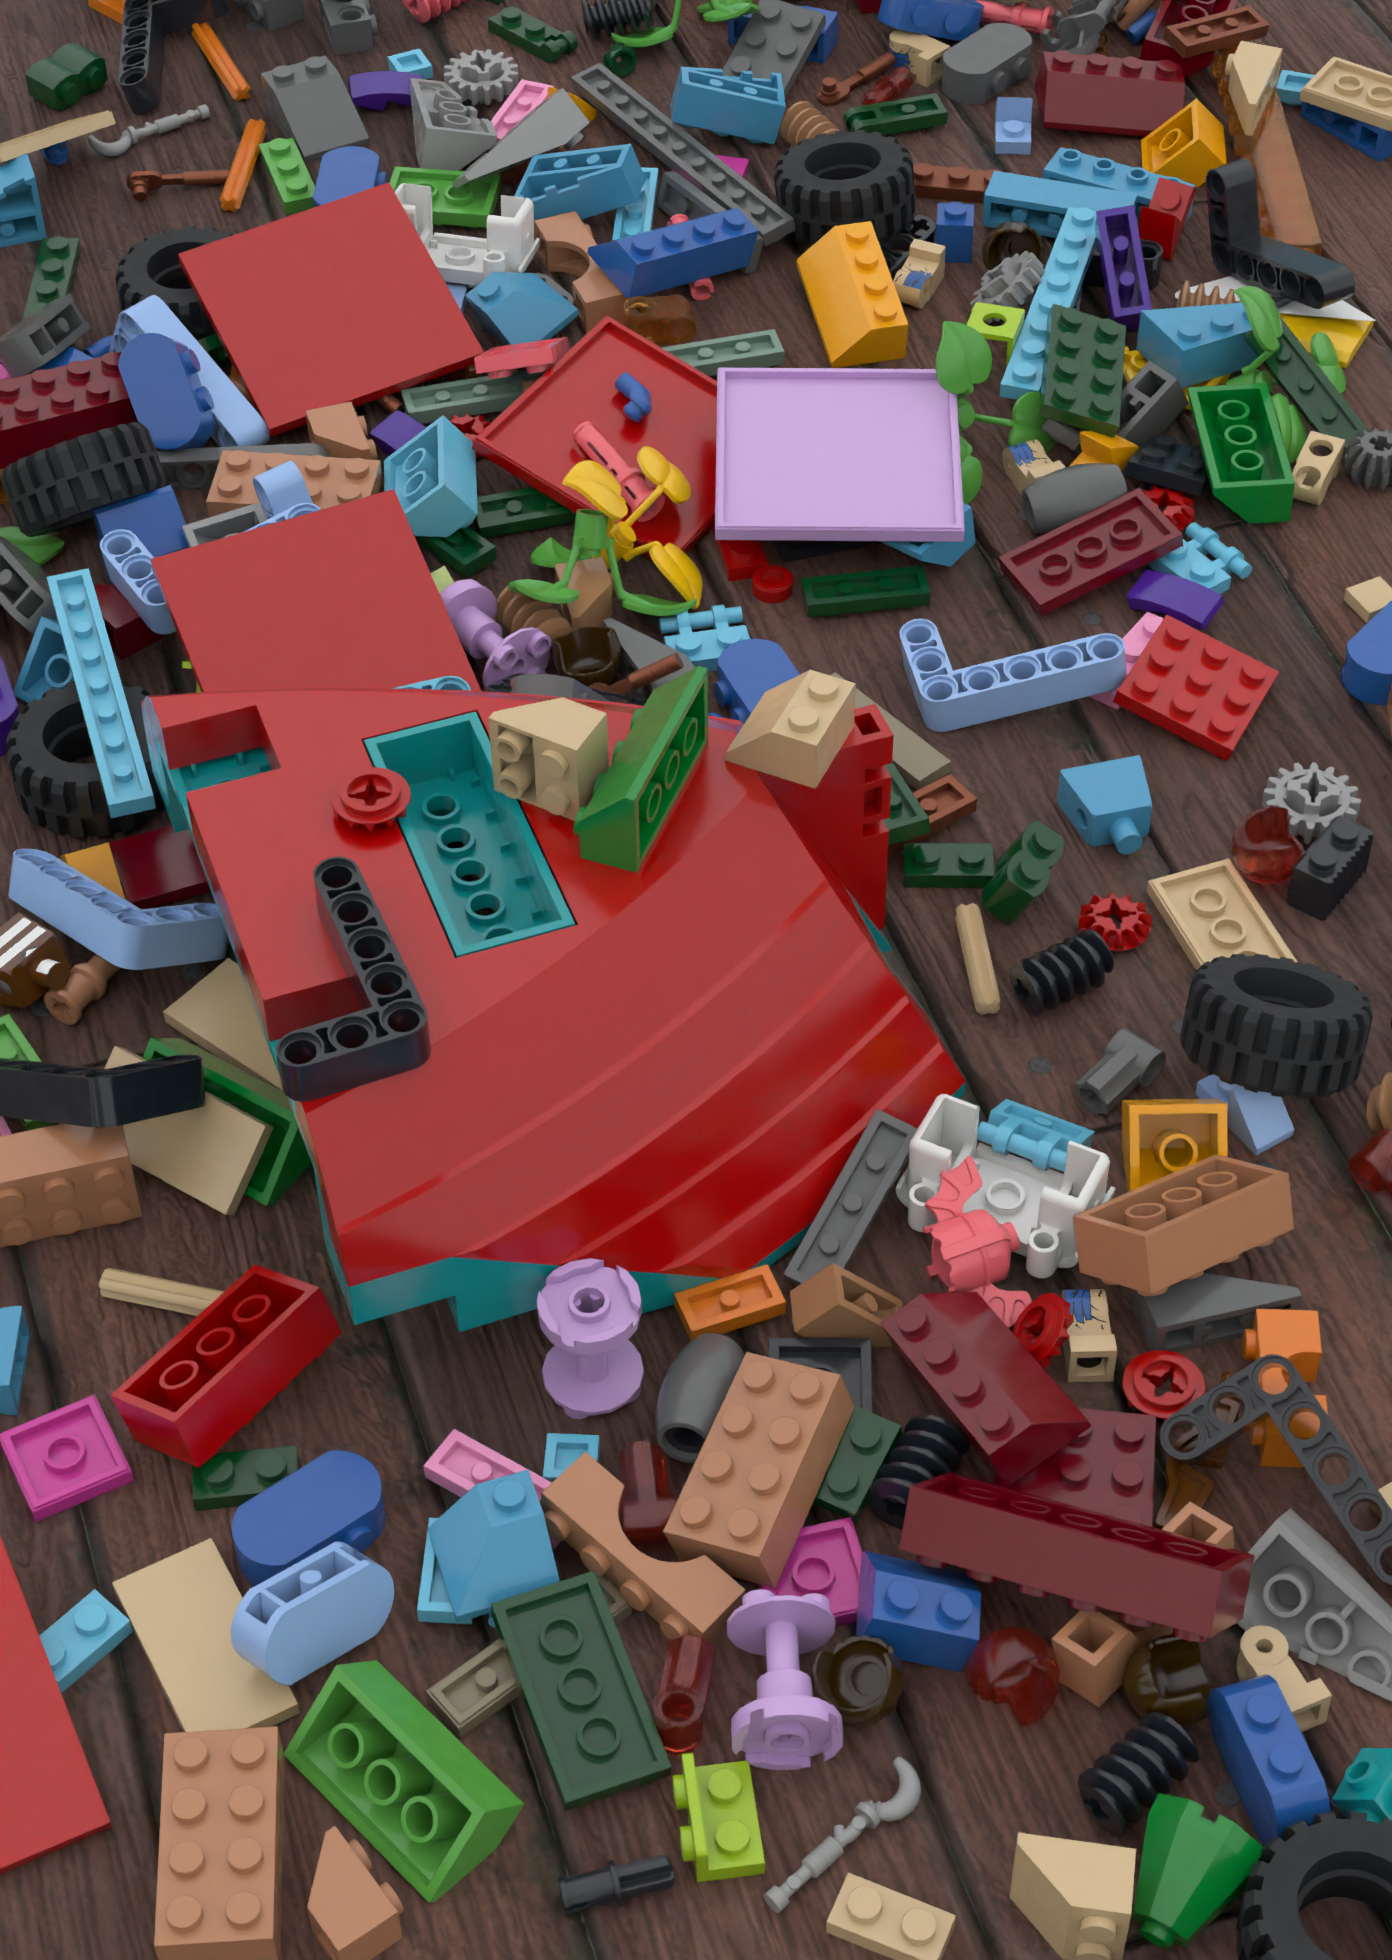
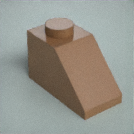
(595, 595)
(842, 1307)

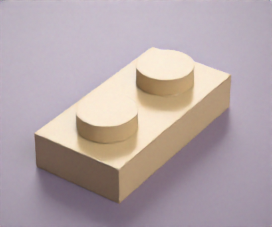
(889, 1921)

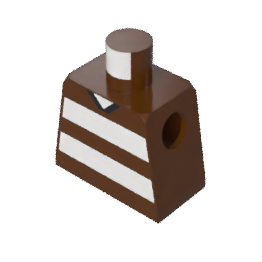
(29, 962)

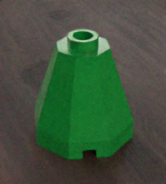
(1189, 1870)

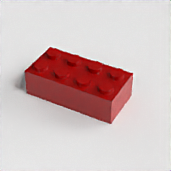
(226, 1365)

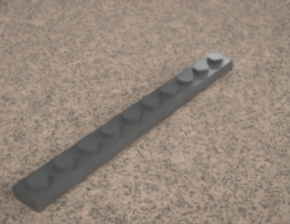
(681, 151)

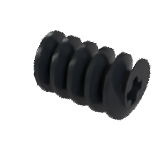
(618, 14)
(1061, 971)
(922, 1452)
(1136, 1770)

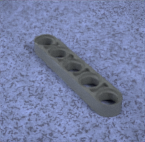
(209, 459)

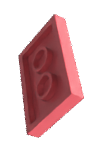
(535, 356)

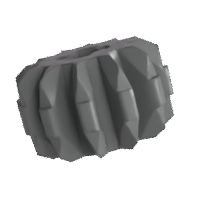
(1370, 458)

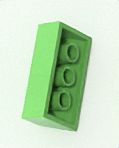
(401, 1778)

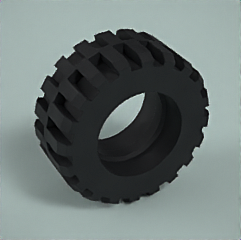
(845, 182)
(156, 270)
(73, 478)
(65, 793)
(1276, 1025)
(1308, 1865)

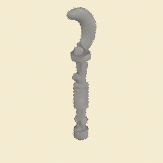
(162, 125)
(867, 1815)

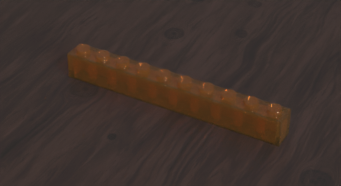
(1281, 191)

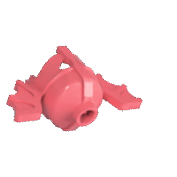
(972, 1247)

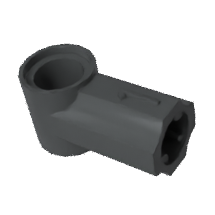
(1124, 1065)

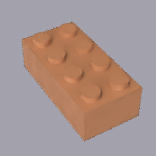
(328, 479)
(64, 1182)
(1183, 1224)
(760, 1468)
(221, 1846)

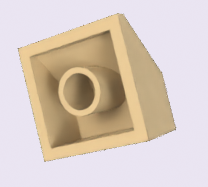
(797, 728)
(1075, 1894)

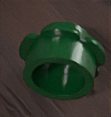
(627, 62)

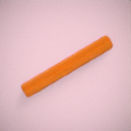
(221, 61)
(242, 165)

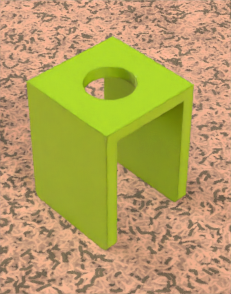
(1007, 332)

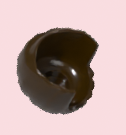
(1008, 240)
(588, 655)
(859, 1679)
(1168, 1680)

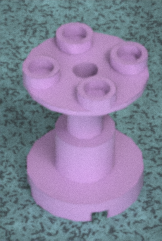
(473, 616)
(589, 1320)
(785, 1720)

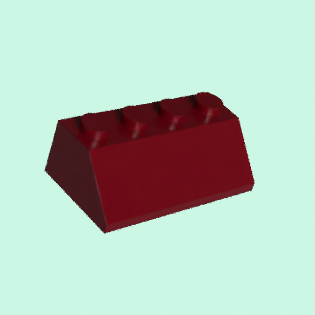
(1176, 12)
(1107, 93)
(984, 1381)

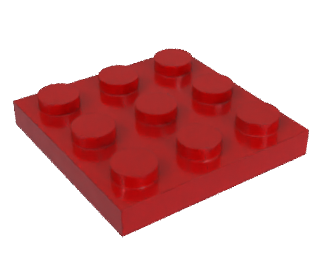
(1196, 687)

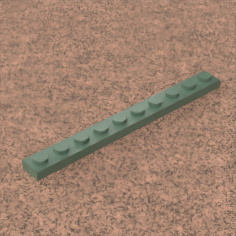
(492, 395)

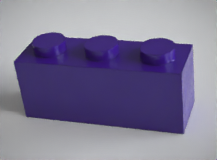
(1122, 265)

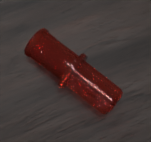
(889, 87)

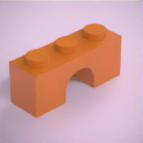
(1297, 1338)

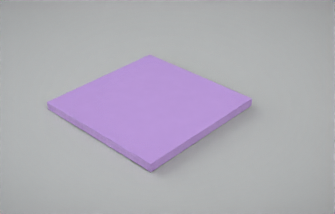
(837, 456)

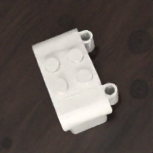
(472, 259)
(1012, 1188)

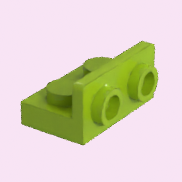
(721, 1819)

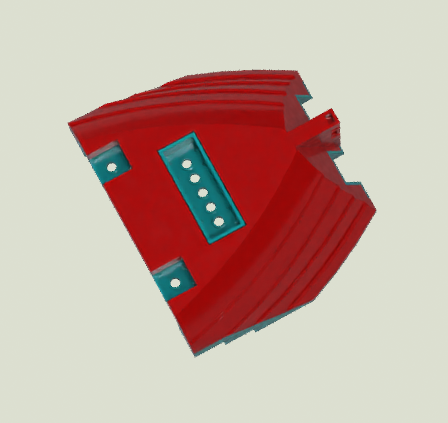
(614, 1050)

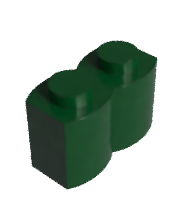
(66, 76)
(1022, 872)

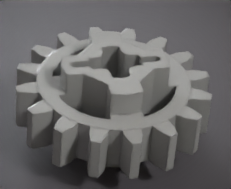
(482, 76)
(1010, 282)
(1311, 798)

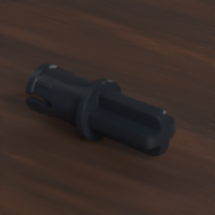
(615, 1883)

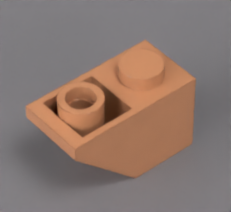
(340, 431)
(346, 1905)

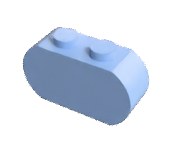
(312, 1613)

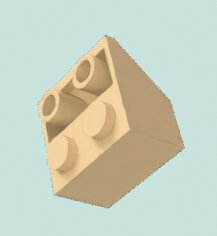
(549, 753)

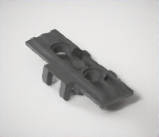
(1081, 29)

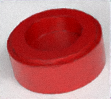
(772, 584)

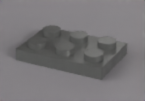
(776, 42)

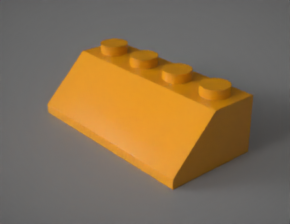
(853, 297)

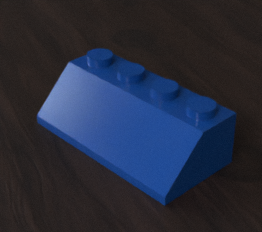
(677, 253)

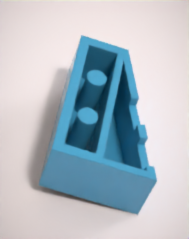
(729, 103)
(582, 181)
(19, 204)
(1196, 341)

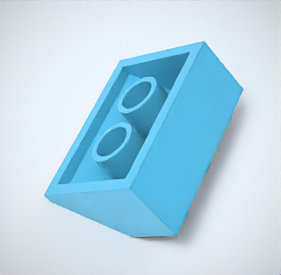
(435, 480)

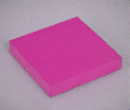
(65, 1458)
(825, 1563)

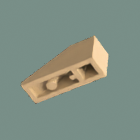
(1252, 80)

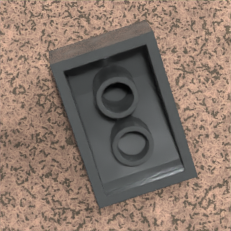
(312, 107)

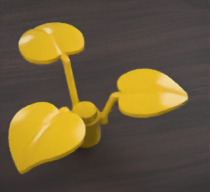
(604, 493)

